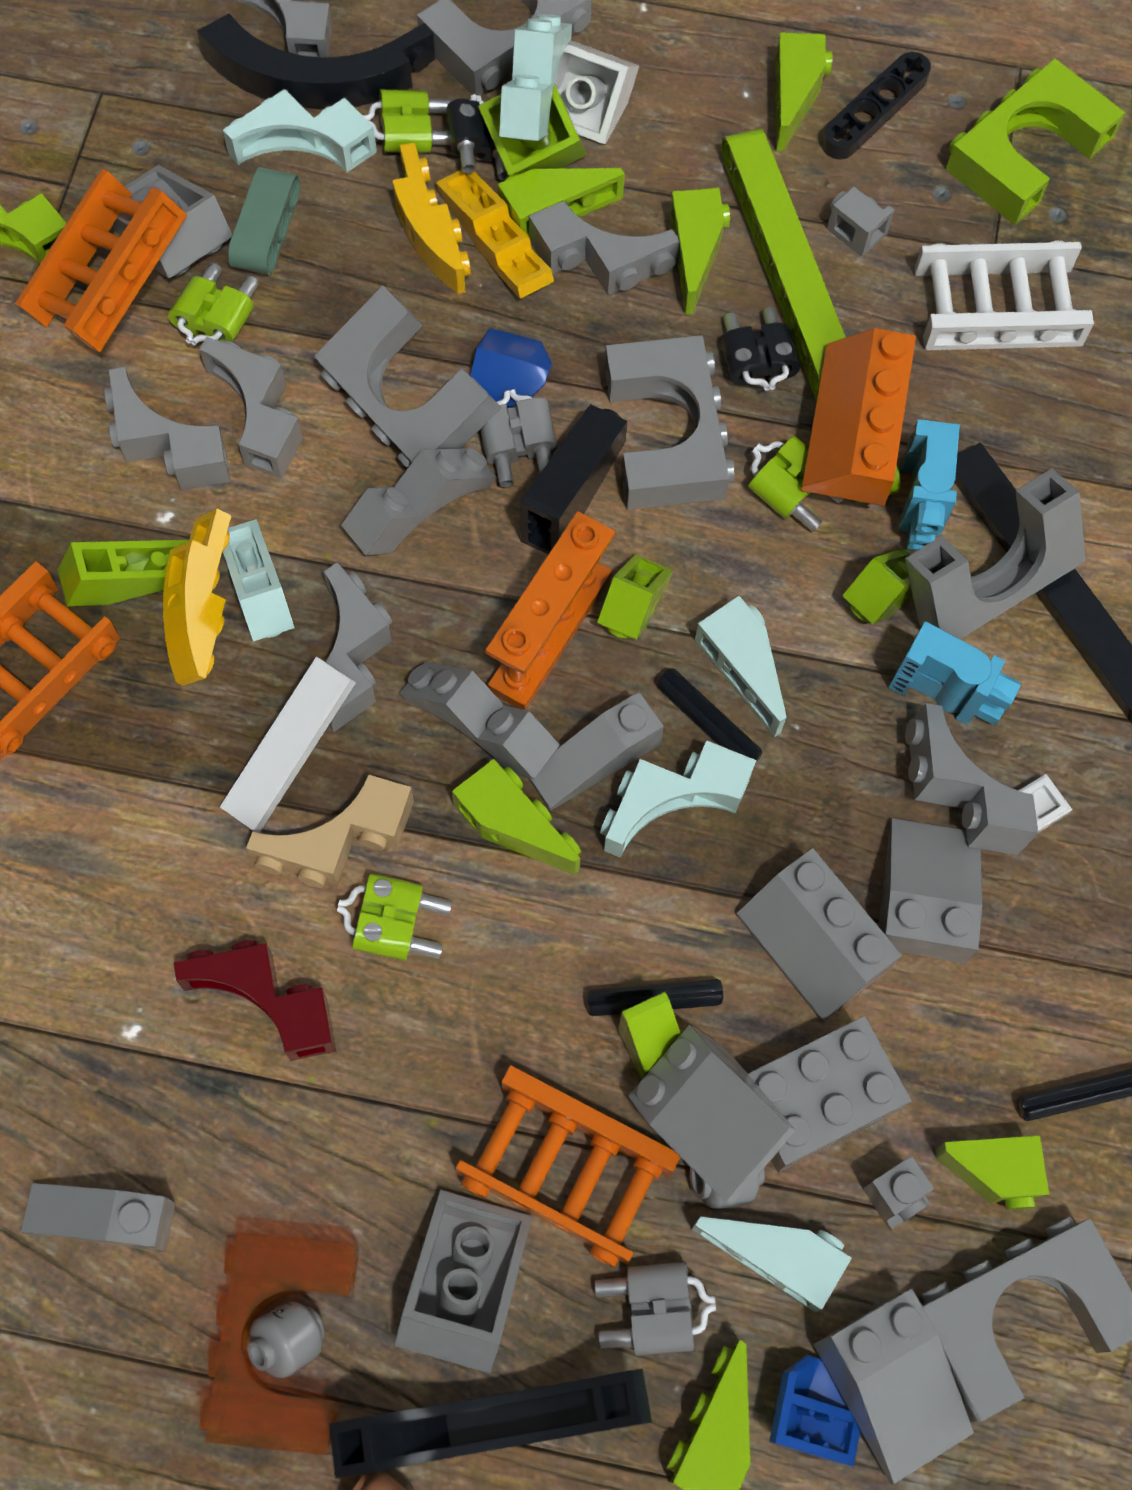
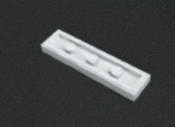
(287, 744)

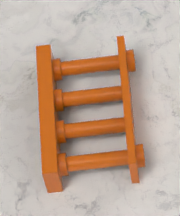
(121, 274)
(29, 594)
(550, 611)
(607, 1139)

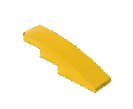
(494, 232)

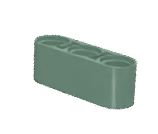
(264, 221)

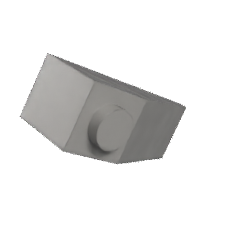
(599, 750)
(99, 1216)

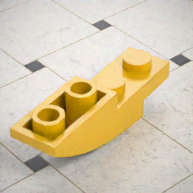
(429, 224)
(189, 608)

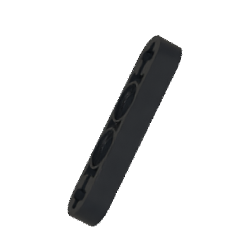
(872, 102)

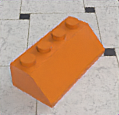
(859, 416)

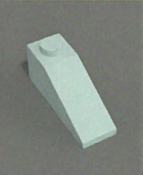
(256, 582)
(742, 652)
(789, 1258)

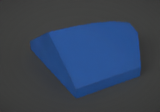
(510, 363)
(814, 1415)

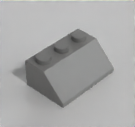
(818, 935)

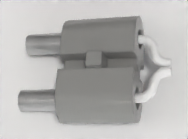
(518, 433)
(659, 1309)

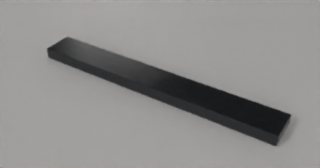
(1066, 598)

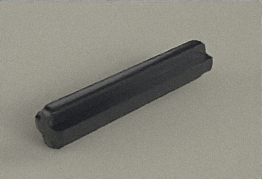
(706, 714)
(681, 996)
(1075, 1095)

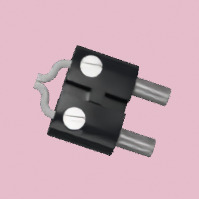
(470, 135)
(759, 353)

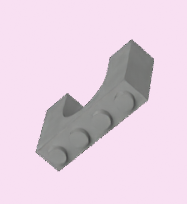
(484, 56)
(357, 362)
(680, 373)
(1044, 550)
(1071, 1263)

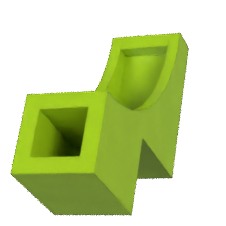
(31, 227)

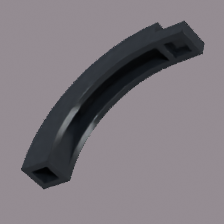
(309, 79)
(489, 1423)

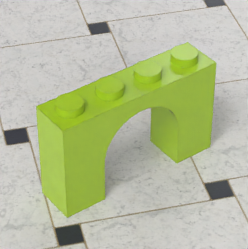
(1048, 100)

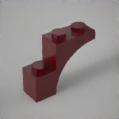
(250, 973)

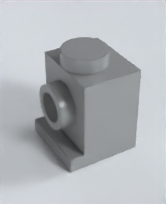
(859, 220)
(900, 1192)

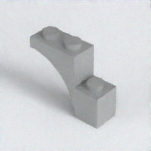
(304, 23)
(616, 260)
(269, 432)
(189, 451)
(431, 481)
(361, 634)
(470, 706)
(943, 775)

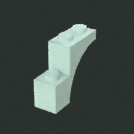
(535, 65)
(284, 124)
(710, 780)

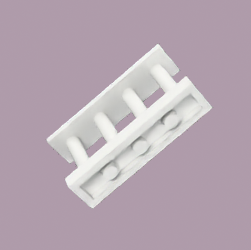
(1002, 329)

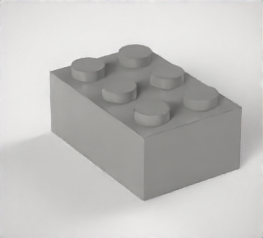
(831, 1090)

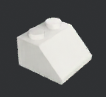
(594, 89)

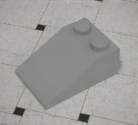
(200, 232)
(931, 891)
(711, 1113)
(464, 1282)
(897, 1384)

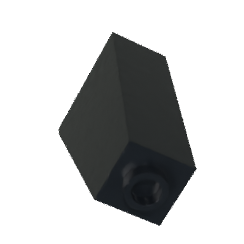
(571, 477)

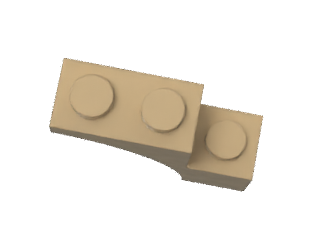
(320, 854)

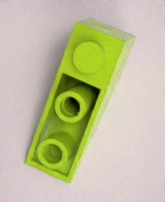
(506, 816)
(720, 1443)

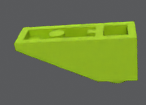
(799, 76)
(580, 188)
(698, 223)
(113, 570)

